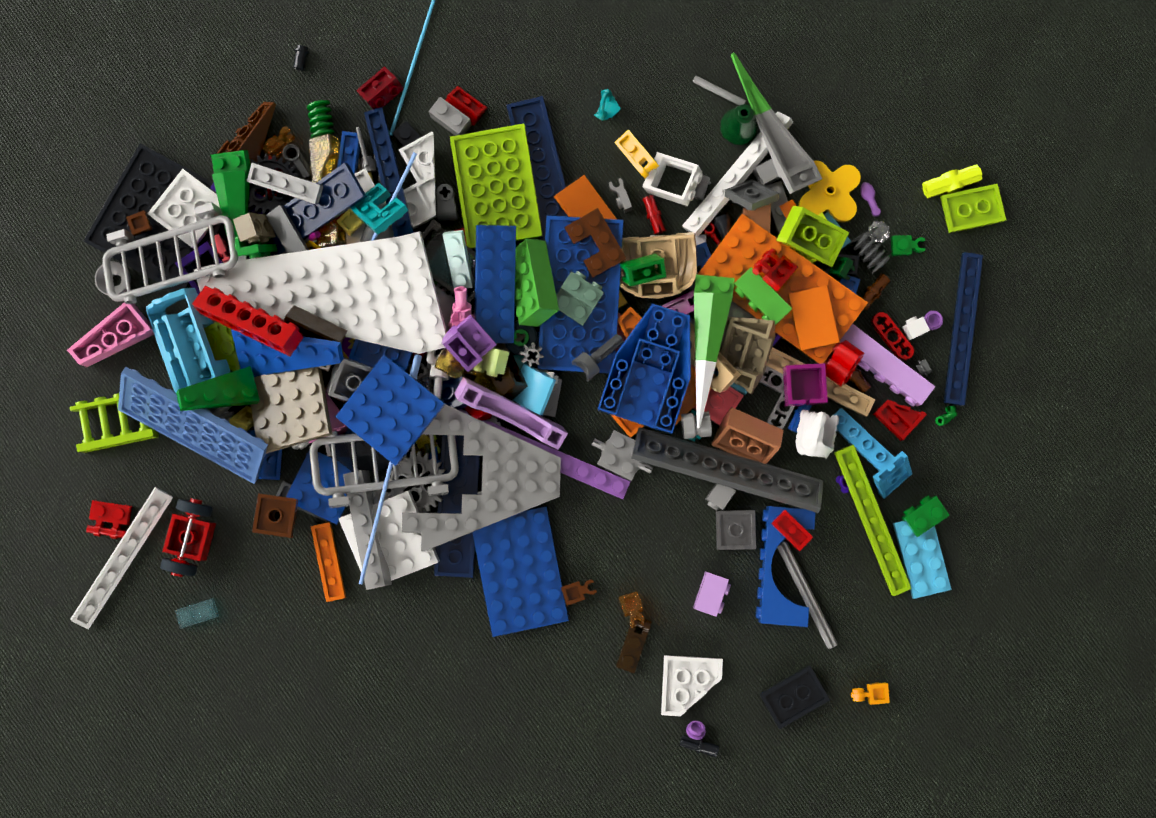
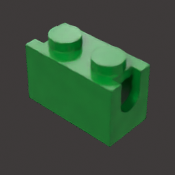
(643, 270)

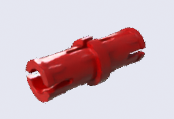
(654, 214)

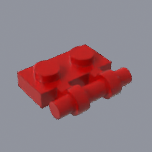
(775, 275)
(112, 513)

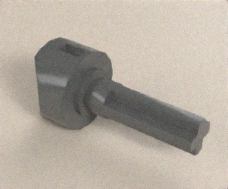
(589, 363)

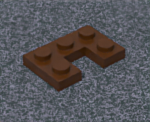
(596, 227)

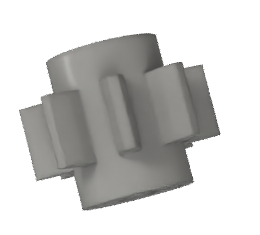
(537, 355)

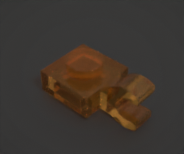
(276, 144)

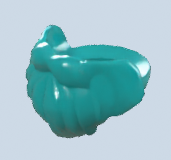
(608, 106)

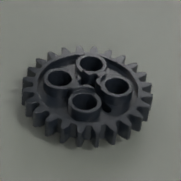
(264, 203)

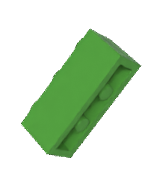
(761, 296)

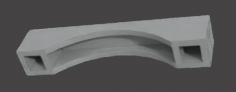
(361, 510)

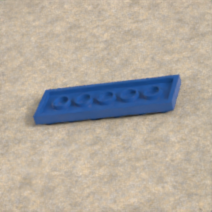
(495, 281)

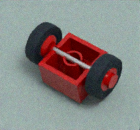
(188, 537)

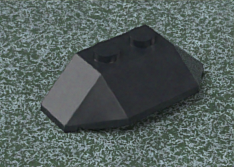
(363, 456)

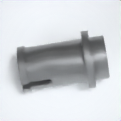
(701, 188)

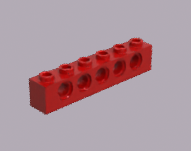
(248, 320)

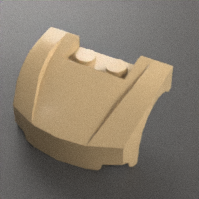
(679, 260)

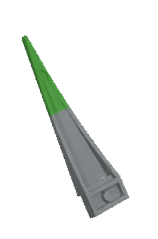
(787, 155)

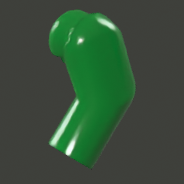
(950, 415)

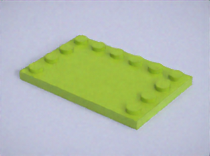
(496, 181)

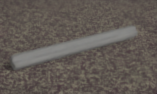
(807, 595)

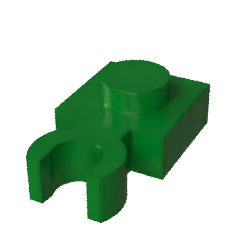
(903, 245)

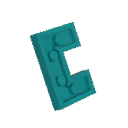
(373, 216)

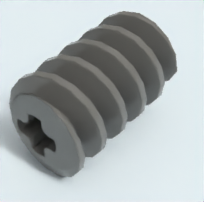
(870, 251)

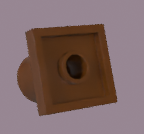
(266, 515)

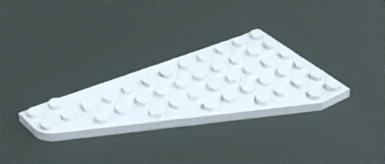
(369, 288)

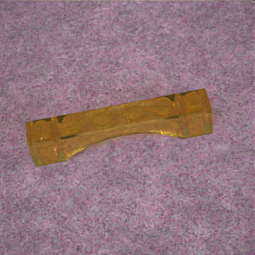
(324, 157)

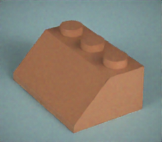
(748, 436)

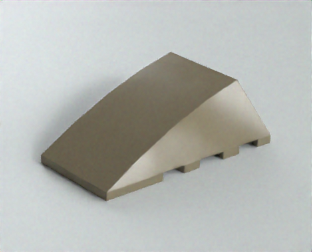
(748, 348)

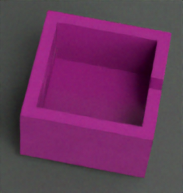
(805, 384)

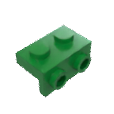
(254, 250)
(925, 515)

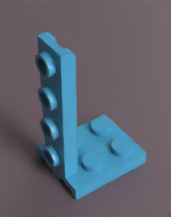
(891, 469)

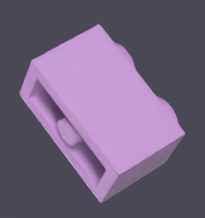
(711, 594)

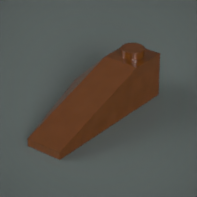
(252, 136)

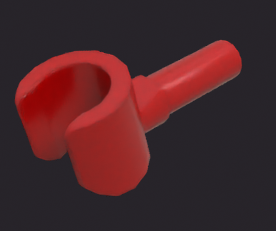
(712, 234)

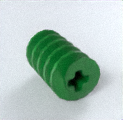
(319, 118)

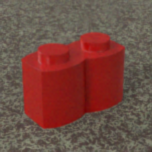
(843, 362)

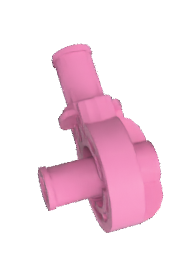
(461, 308)

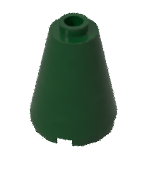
(739, 125)

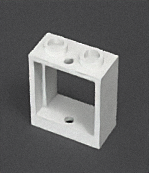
(652, 181)

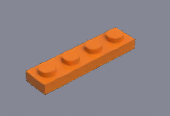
(328, 562)

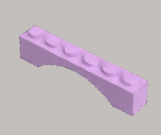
(497, 405)

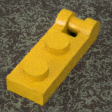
(636, 153)

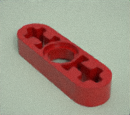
(888, 321)

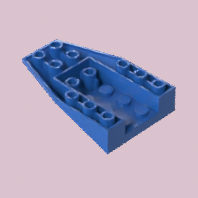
(651, 371)

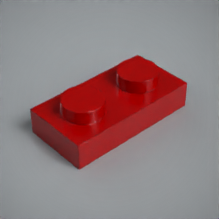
(792, 530)

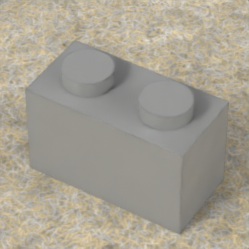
(450, 117)

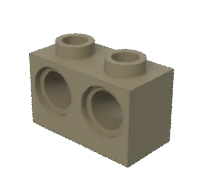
(254, 228)

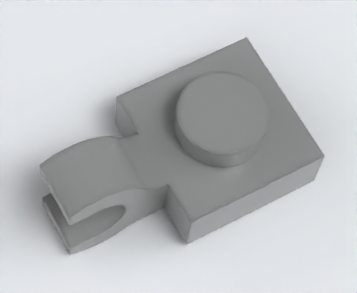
(622, 201)

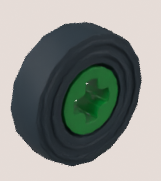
(531, 336)

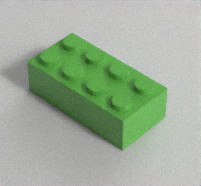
(534, 284)

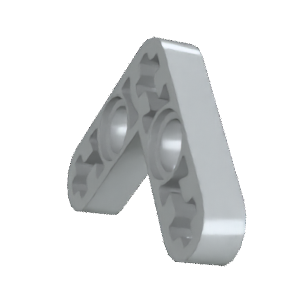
(780, 389)

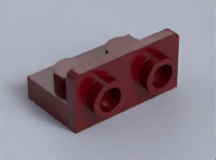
(380, 89)

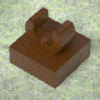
(139, 223)

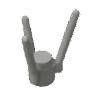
(366, 161)

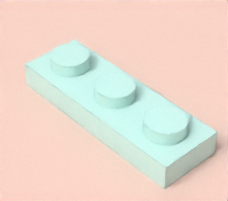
(458, 259)

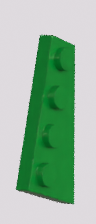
(222, 391)

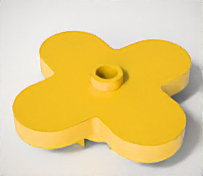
(839, 203)

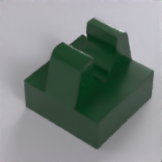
(841, 268)

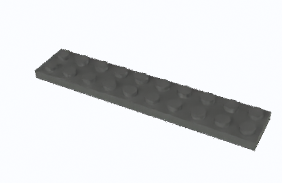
(728, 470)

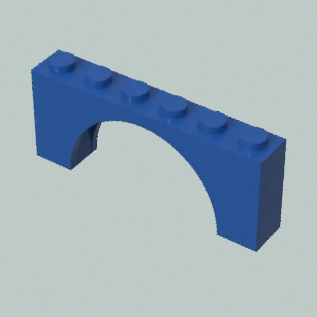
(773, 605)

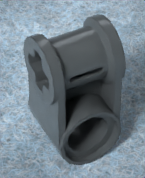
(446, 206)

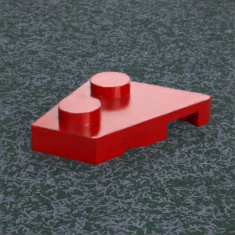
(898, 418)

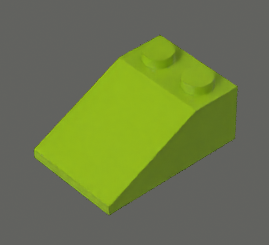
(812, 235)

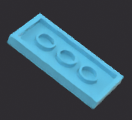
(922, 561)

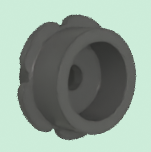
(923, 367)

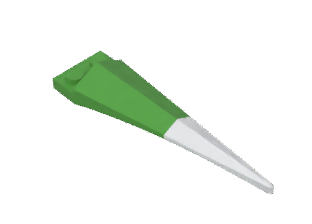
(711, 309)

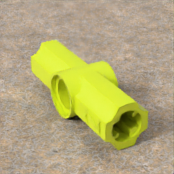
(952, 181)

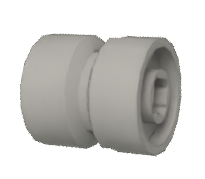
(689, 425)

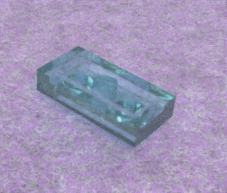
(196, 613)

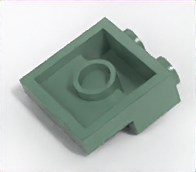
(578, 297)

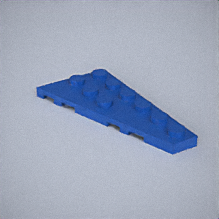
(266, 360)

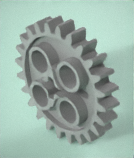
(406, 469)

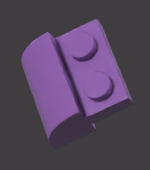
(468, 342)

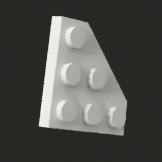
(687, 681)

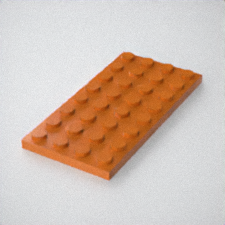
(746, 245)

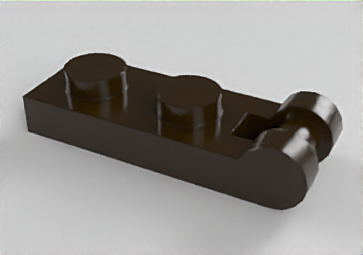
(633, 646)

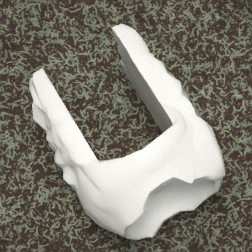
(816, 434)

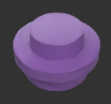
(933, 319)
(696, 730)

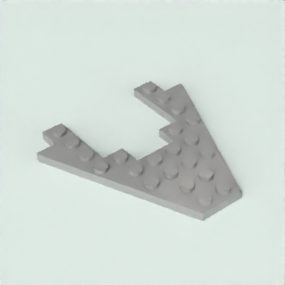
(513, 479)

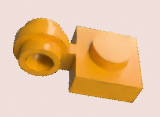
(876, 692)

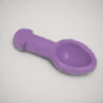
(868, 194)

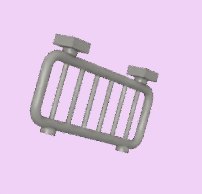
(125, 242)
(339, 500)

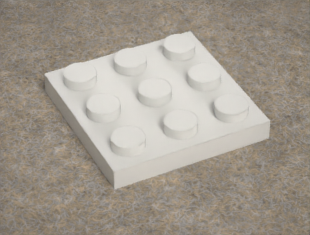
(177, 205)

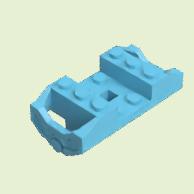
(184, 340)

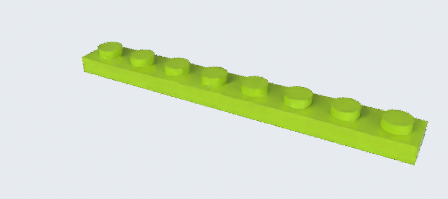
(872, 520)

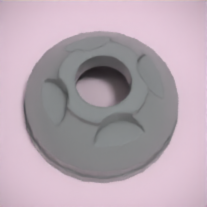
(117, 269)

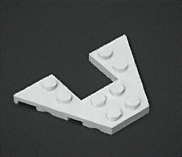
(421, 195)

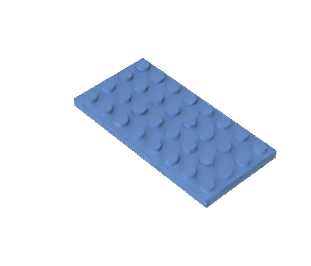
(194, 429)

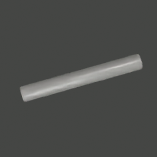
(719, 91)

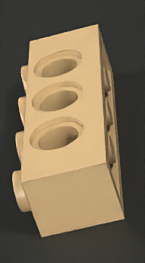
(727, 373)

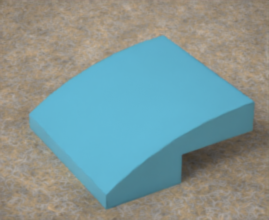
(538, 391)

